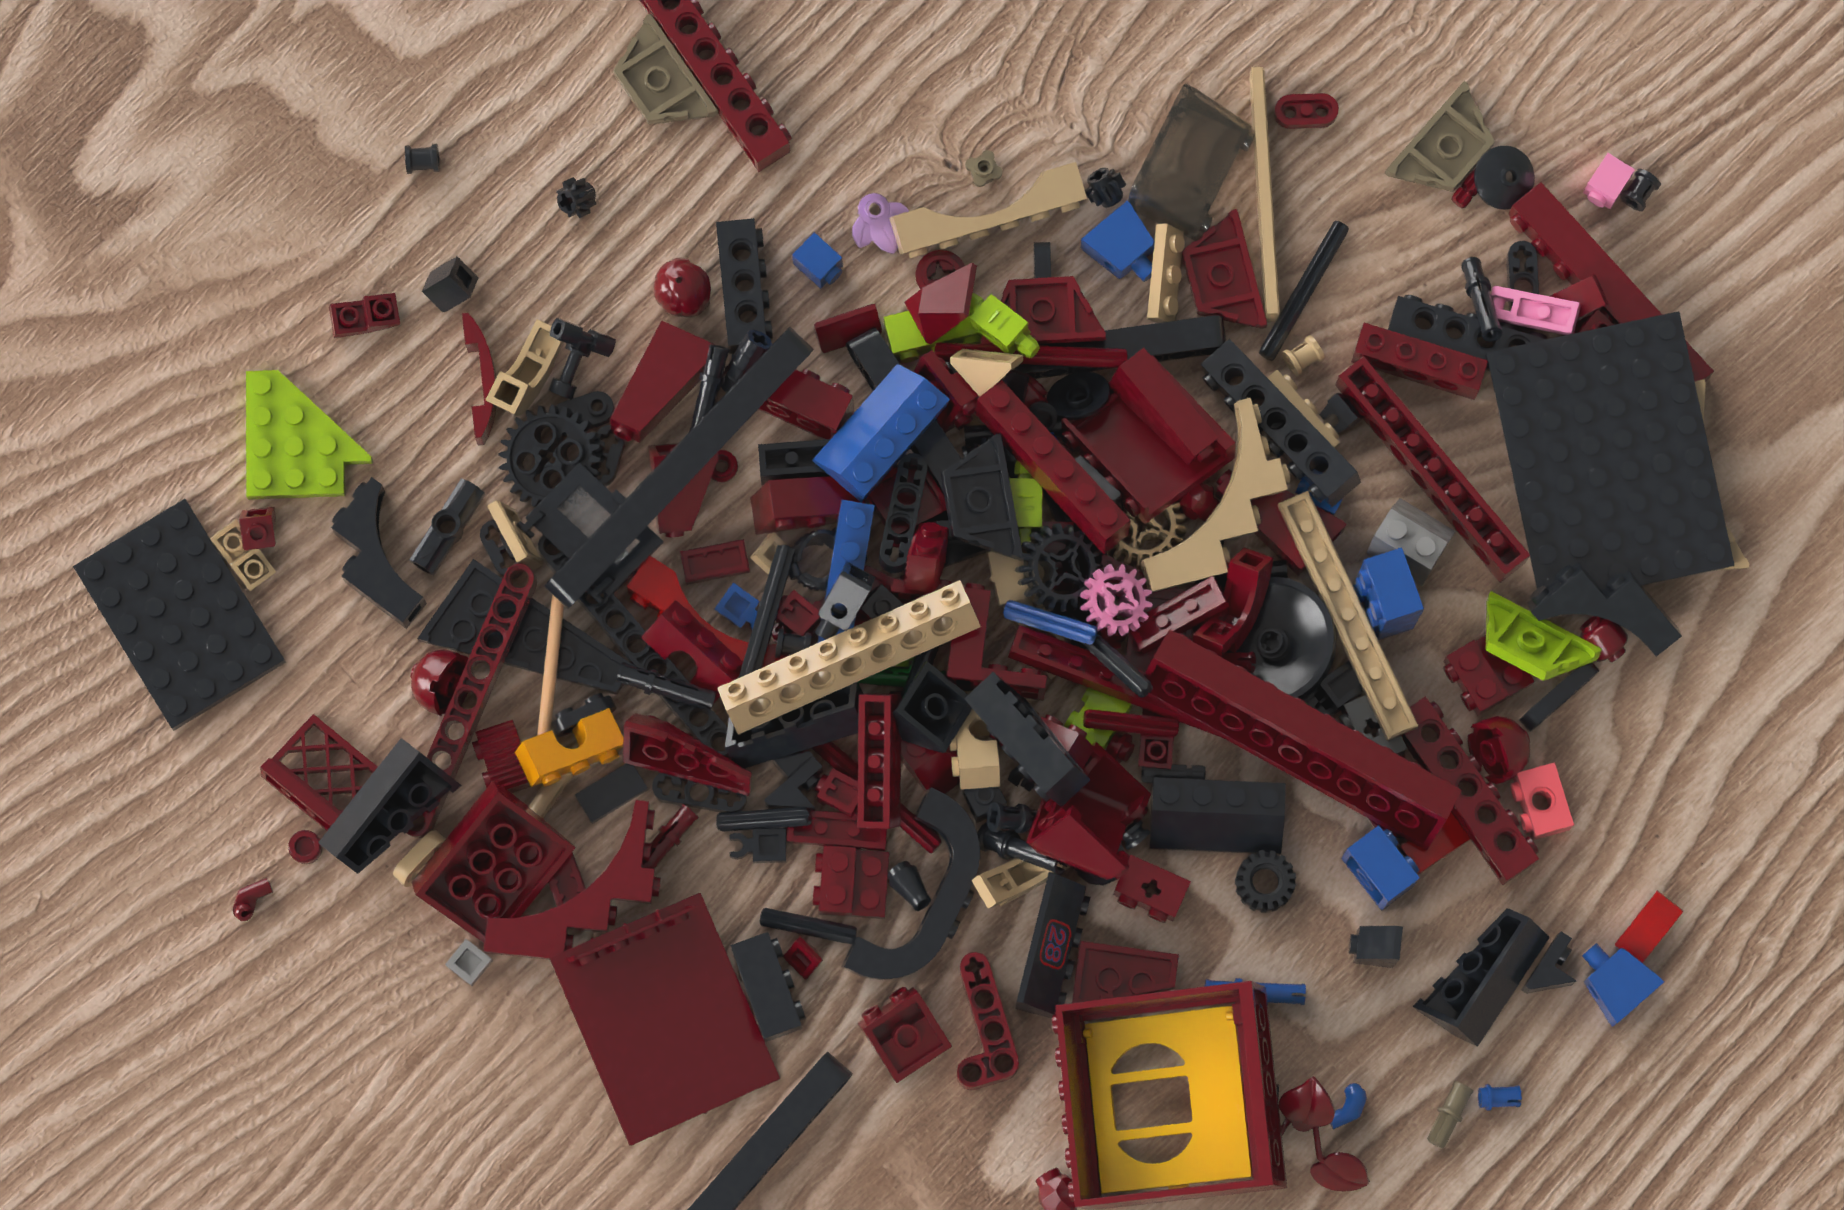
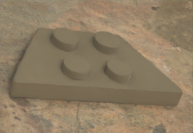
(660, 79)
(1446, 145)

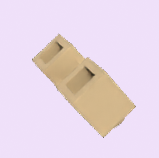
(976, 759)

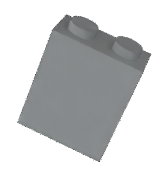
(1418, 535)

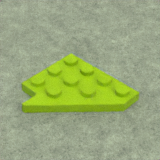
(293, 443)

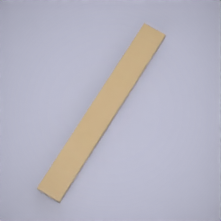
(1264, 194)
(1348, 616)

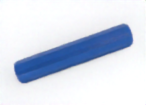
(1050, 622)

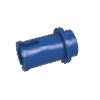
(1499, 1097)

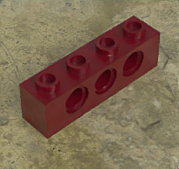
(1420, 361)
(878, 762)

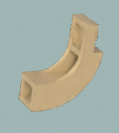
(527, 376)
(1010, 881)

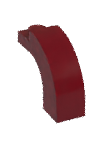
(1245, 592)

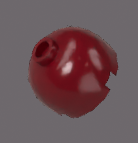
(436, 679)
(1500, 747)

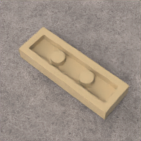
(1165, 273)
(1306, 407)

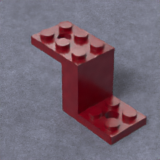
(968, 650)

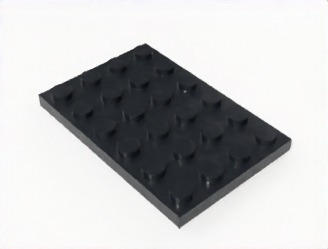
(179, 614)

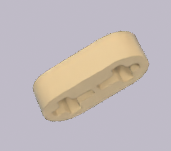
(417, 857)

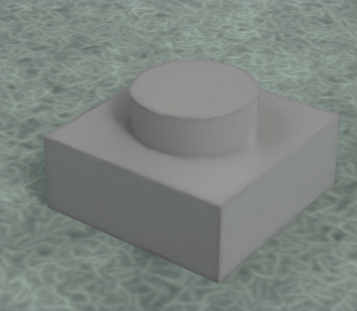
(469, 962)

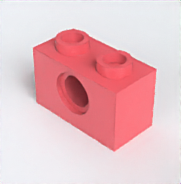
(1545, 782)

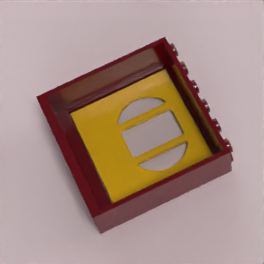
(1213, 1067)

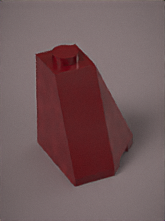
(684, 507)

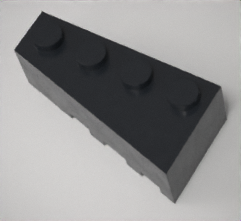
(798, 730)
(1027, 740)

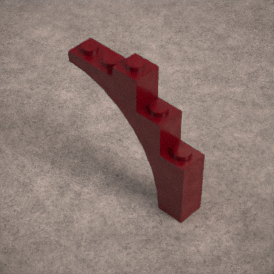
(592, 909)

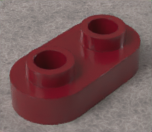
(1305, 109)

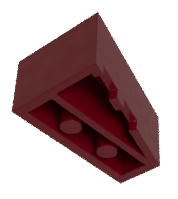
(797, 504)

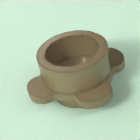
(981, 177)

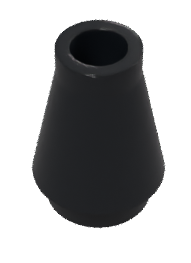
(908, 883)

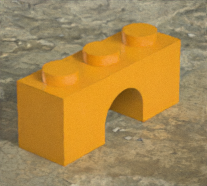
(547, 760)

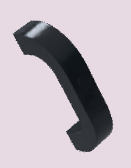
(940, 918)

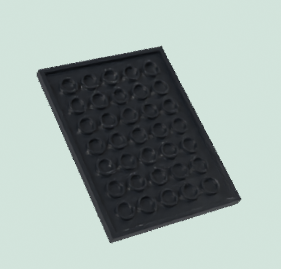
(1611, 453)

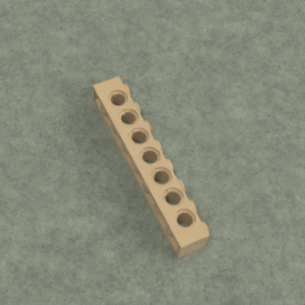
(848, 657)

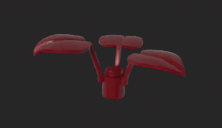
(1312, 1108)

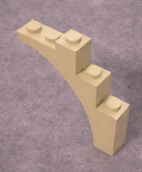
(1233, 517)

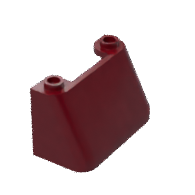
(1093, 821)

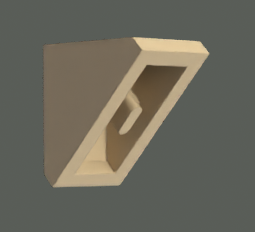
(984, 368)

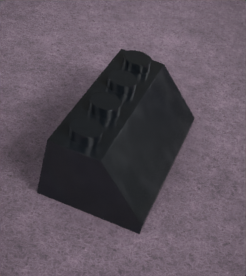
(1217, 815)

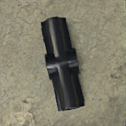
(435, 544)

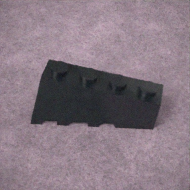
(386, 806)
(1485, 977)

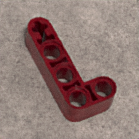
(982, 1019)

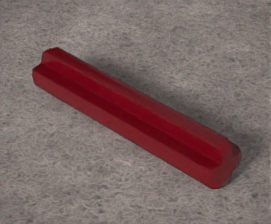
(1130, 723)

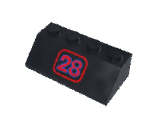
(1051, 946)

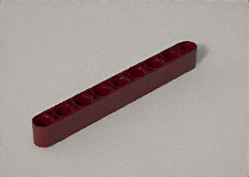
(481, 687)

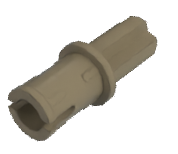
(1449, 1114)

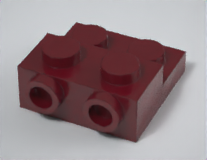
(961, 394)
(1483, 676)
(851, 882)
(904, 1033)

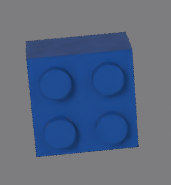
(1381, 867)

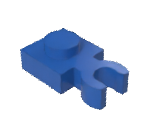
(738, 606)

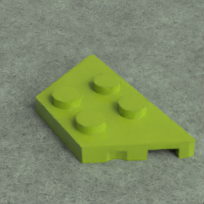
(1532, 644)

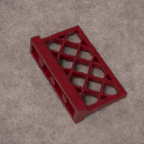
(297, 790)

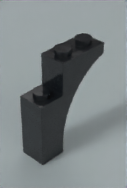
(370, 570)
(1621, 602)

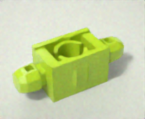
(1002, 326)
(1027, 502)

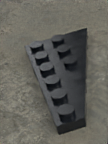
(466, 608)

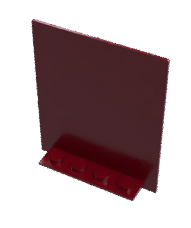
(664, 1018)

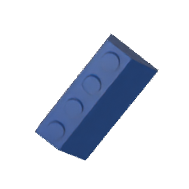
(881, 431)

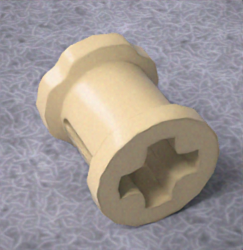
(1303, 355)

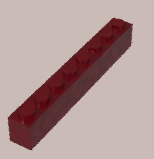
(1579, 256)

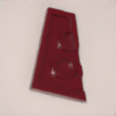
(1121, 971)

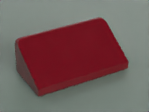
(838, 330)

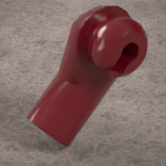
(247, 898)

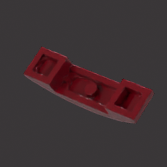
(485, 414)

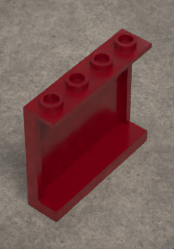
(1138, 459)

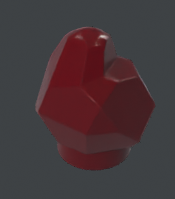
(1199, 502)
(1054, 1191)

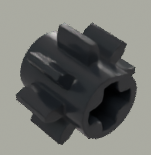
(1105, 187)
(576, 197)

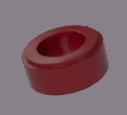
(305, 847)

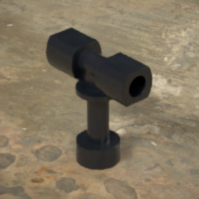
(580, 344)

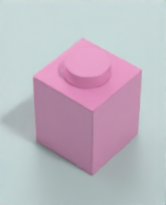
(1608, 181)

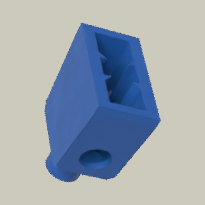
(1121, 244)
(1618, 982)

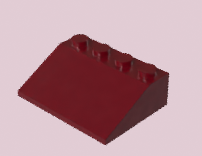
(492, 862)

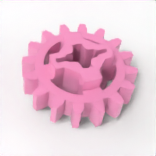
(1105, 594)

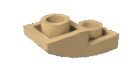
(248, 564)

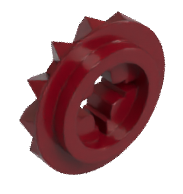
(927, 266)

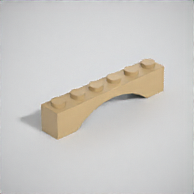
(1051, 190)

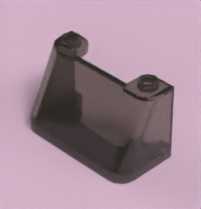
(1189, 162)

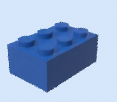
(1388, 593)

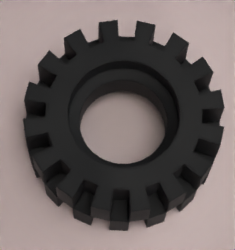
(1272, 862)

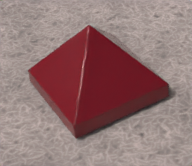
(803, 957)

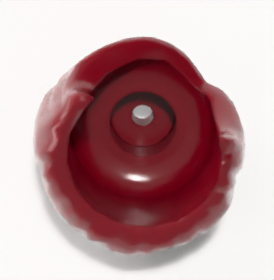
(683, 298)

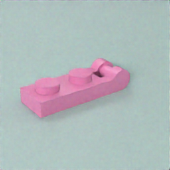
(1536, 310)

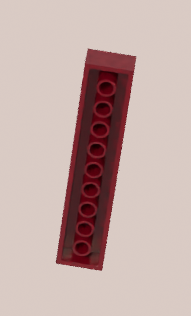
(1300, 740)

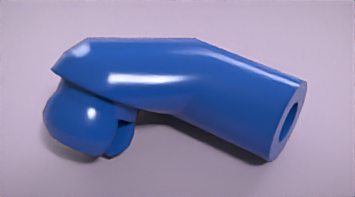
(1352, 1108)

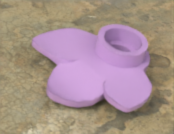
(876, 227)

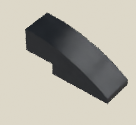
(1335, 690)

